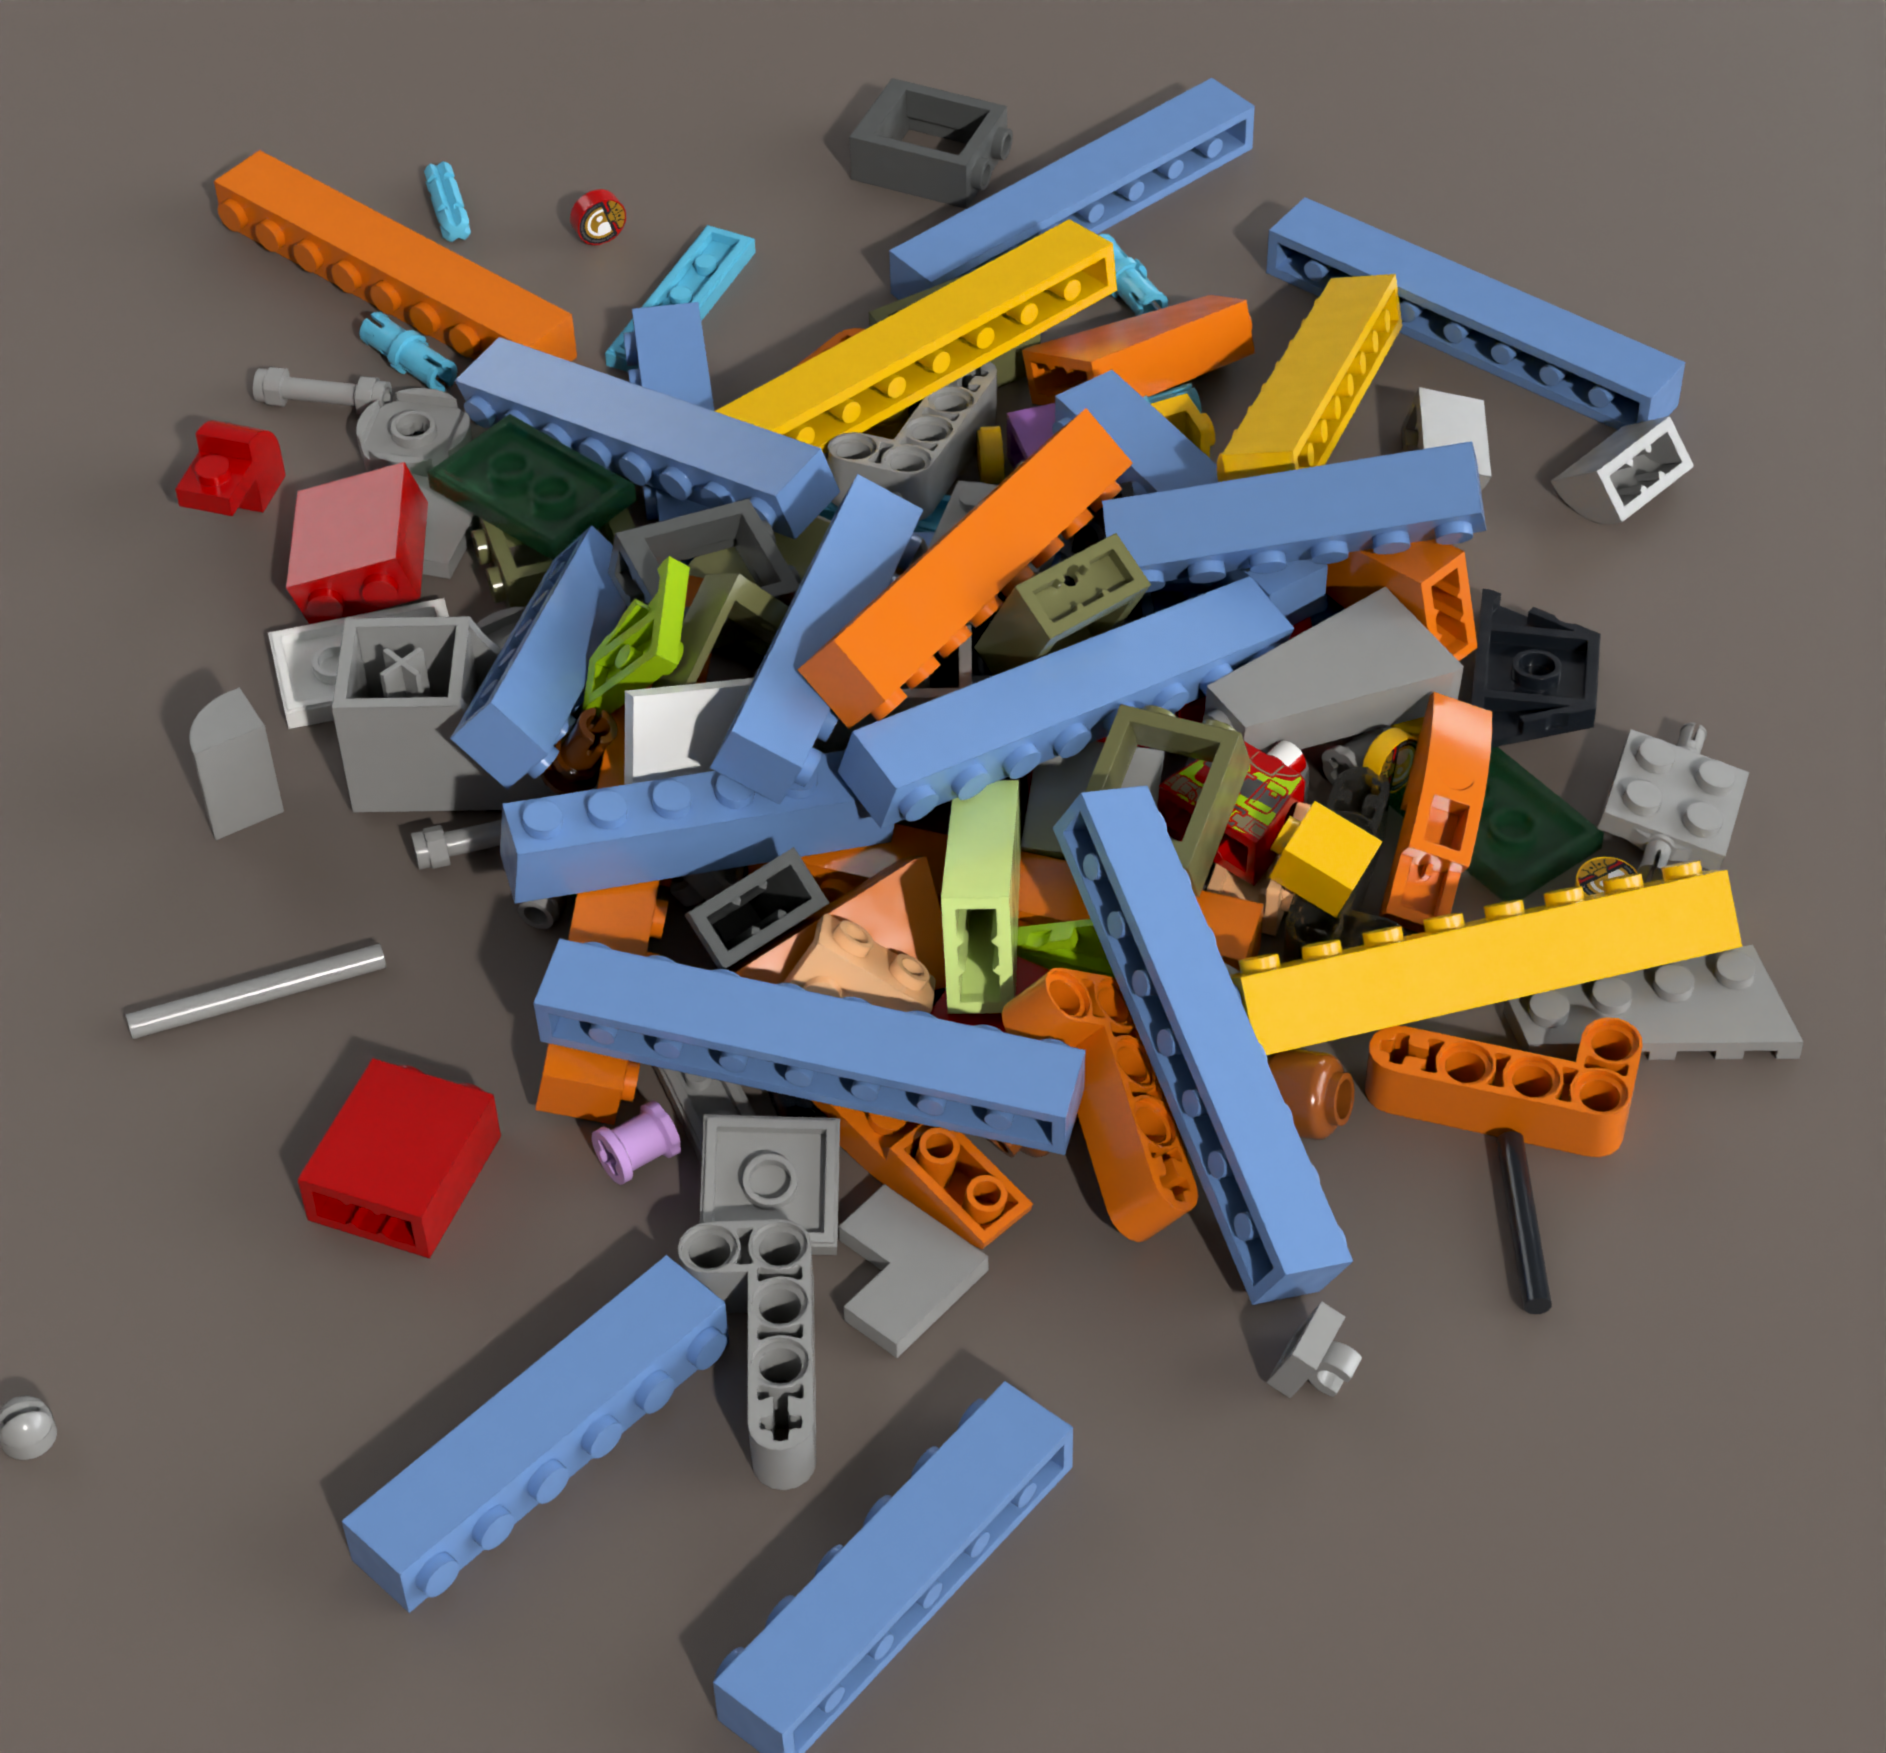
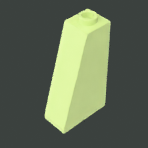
(982, 900)

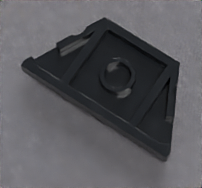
(1533, 673)

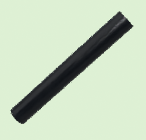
(1524, 1223)

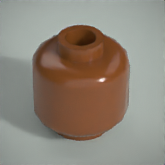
(1314, 1090)

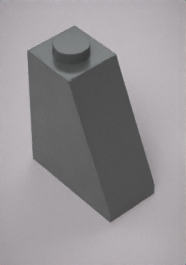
(756, 909)

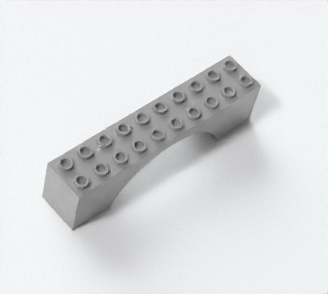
(413, 679)

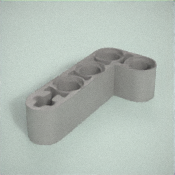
(928, 448)
(752, 1283)

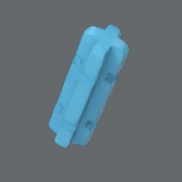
(447, 201)

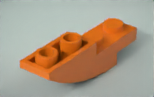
(1441, 812)
(934, 1172)

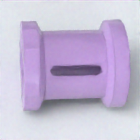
(636, 1142)

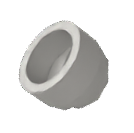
(26, 1428)

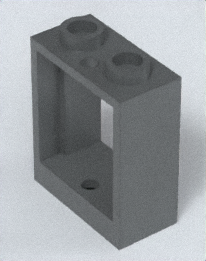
(887, 162)
(642, 550)

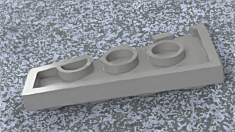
(1693, 1004)

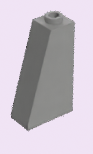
(1337, 678)

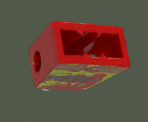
(1261, 810)

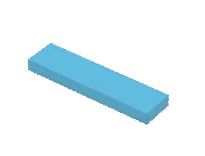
(697, 277)

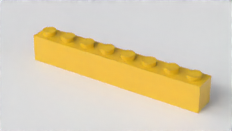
(935, 339)
(1317, 380)
(1487, 959)

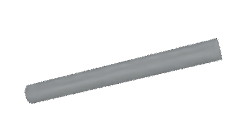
(255, 991)

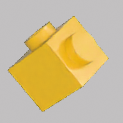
(1322, 857)

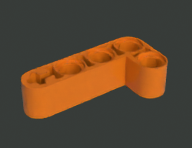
(1503, 1089)
(1122, 1107)

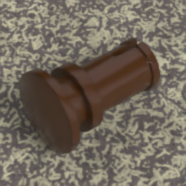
(580, 754)

